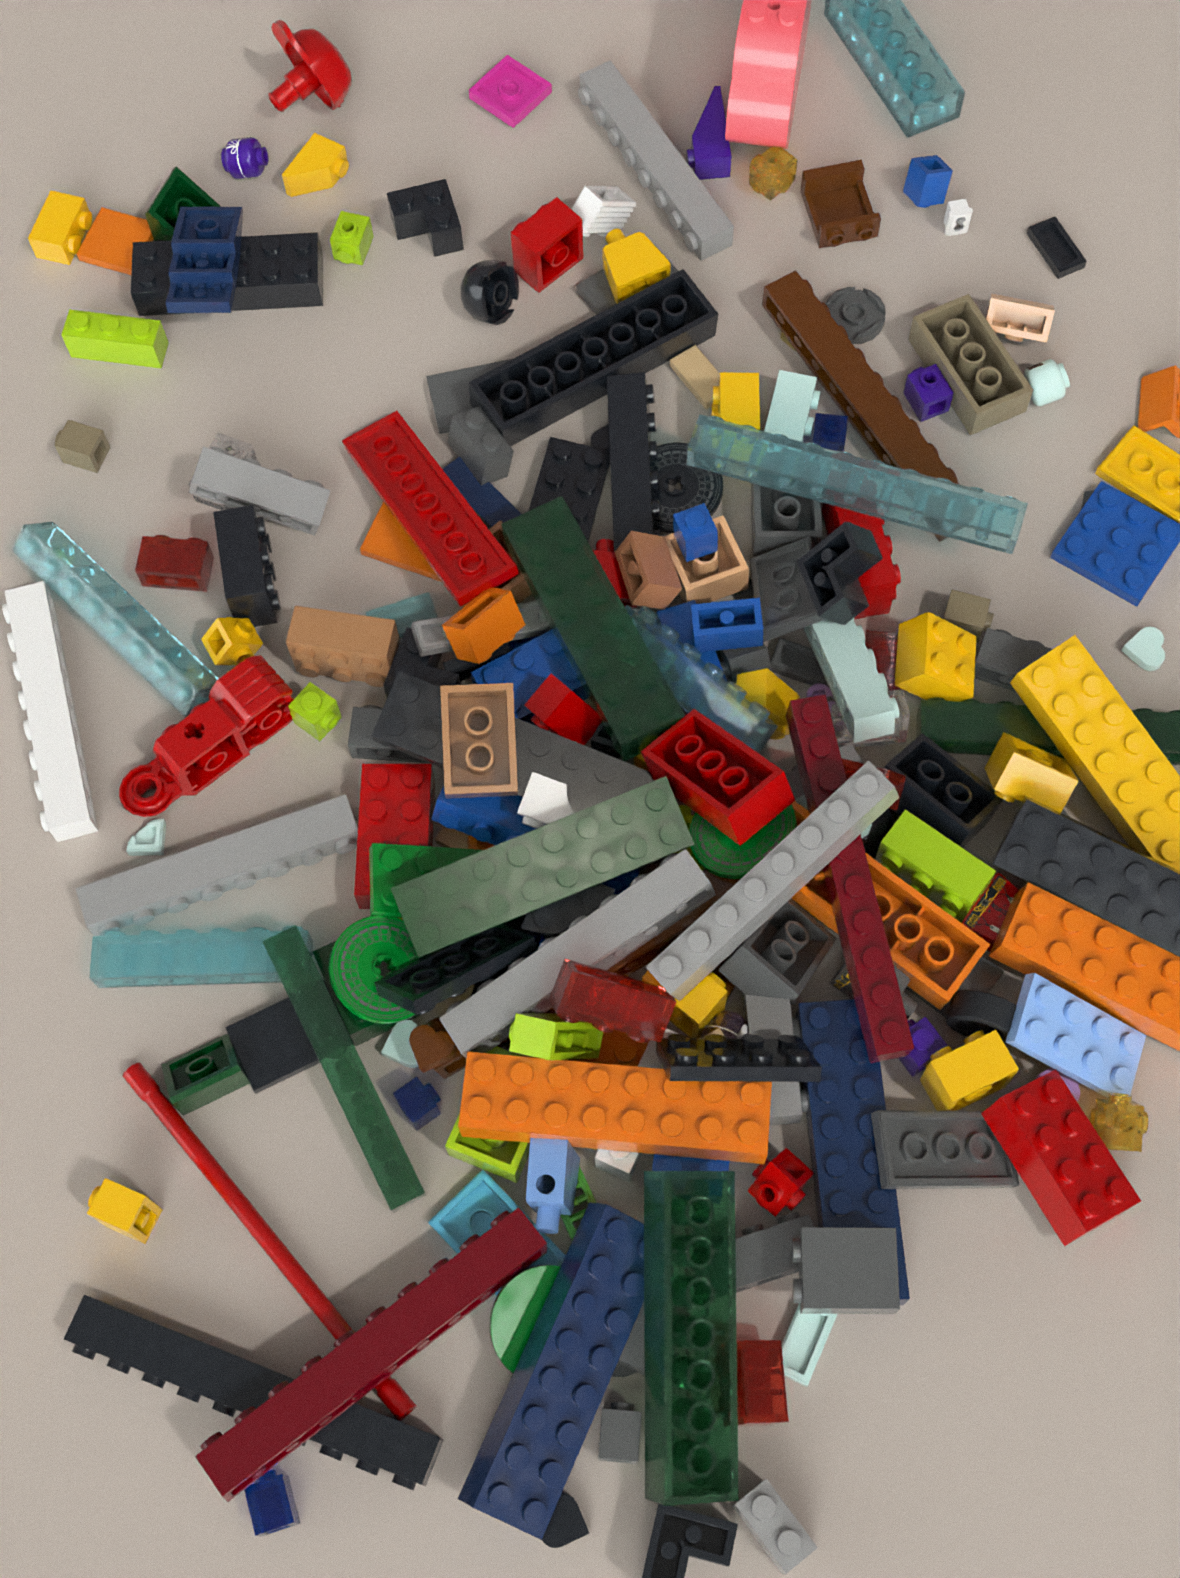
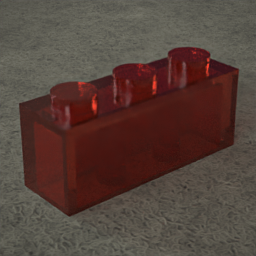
(611, 1001)

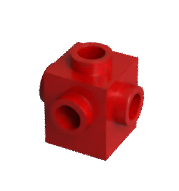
(780, 1182)

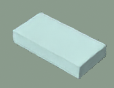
(805, 1344)

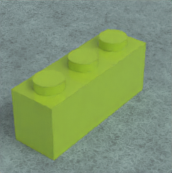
(115, 338)
(553, 1038)

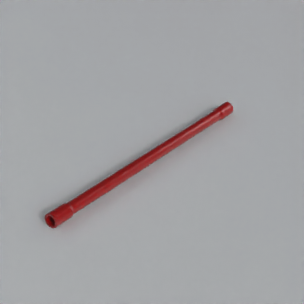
(149, 1091)

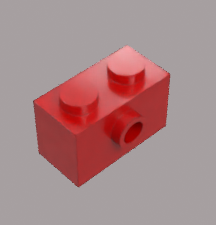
(562, 711)

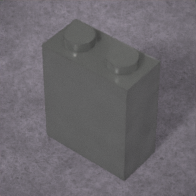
(846, 1270)

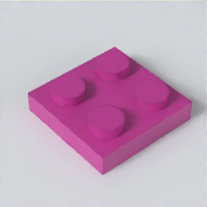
(510, 91)

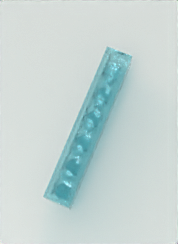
(701, 684)
(184, 958)

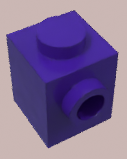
(928, 392)
(926, 1042)

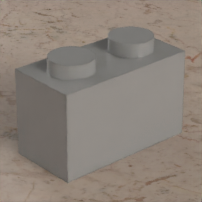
(775, 1527)

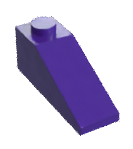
(709, 151)

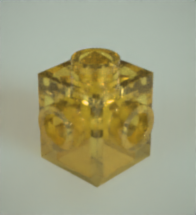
(772, 172)
(1120, 1122)

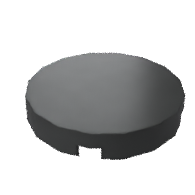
(858, 312)

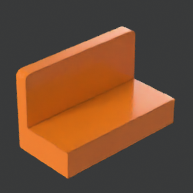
(1160, 401)

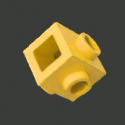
(231, 640)

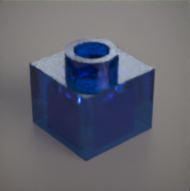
(830, 431)
(418, 1102)

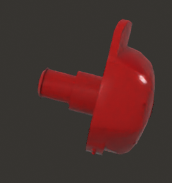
(316, 68)

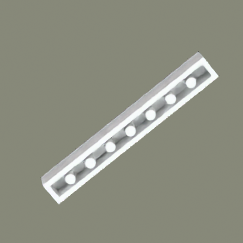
(50, 712)

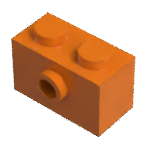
(484, 625)

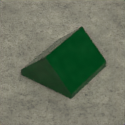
(175, 193)
(204, 1075)

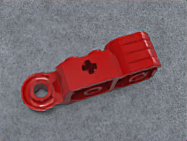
(242, 712)

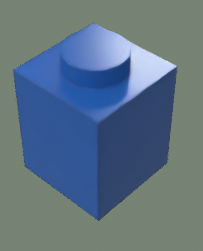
(927, 181)
(695, 532)

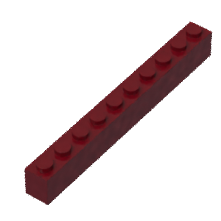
(851, 890)
(369, 1355)

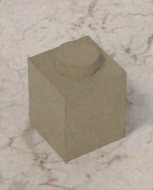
(82, 446)
(968, 612)

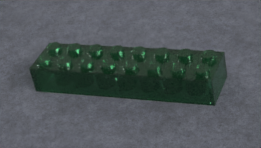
(592, 626)
(690, 1337)

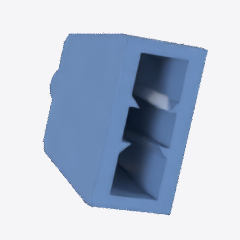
(554, 1168)

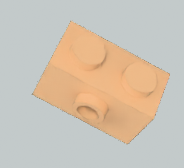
(1019, 318)

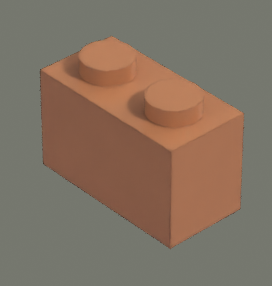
(648, 570)

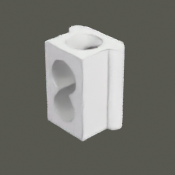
(960, 213)

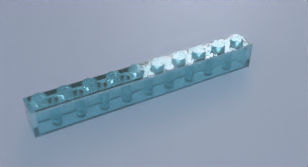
(856, 483)

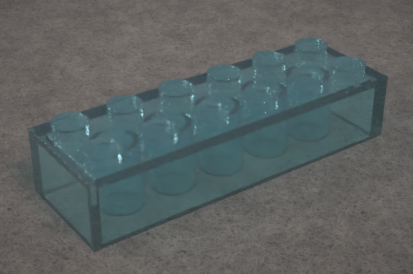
(898, 62)

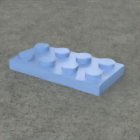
(1075, 1037)

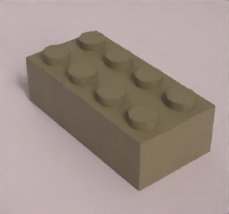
(973, 362)

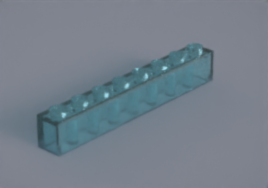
(115, 615)

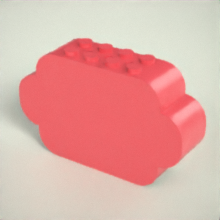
(766, 71)

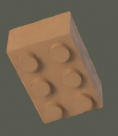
(342, 645)
(479, 740)

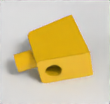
(632, 263)

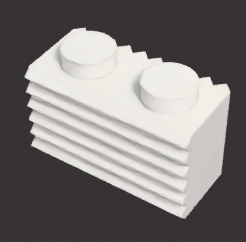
(603, 209)

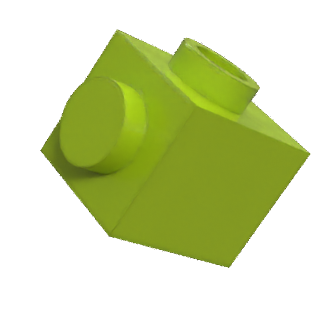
(351, 238)
(315, 711)

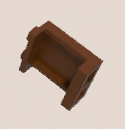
(839, 204)

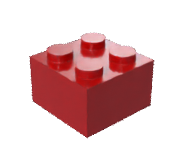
(547, 244)

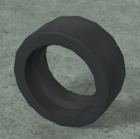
(978, 1011)

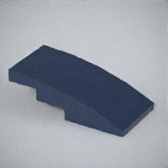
(205, 260)

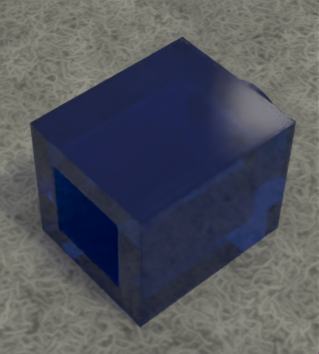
(271, 1504)

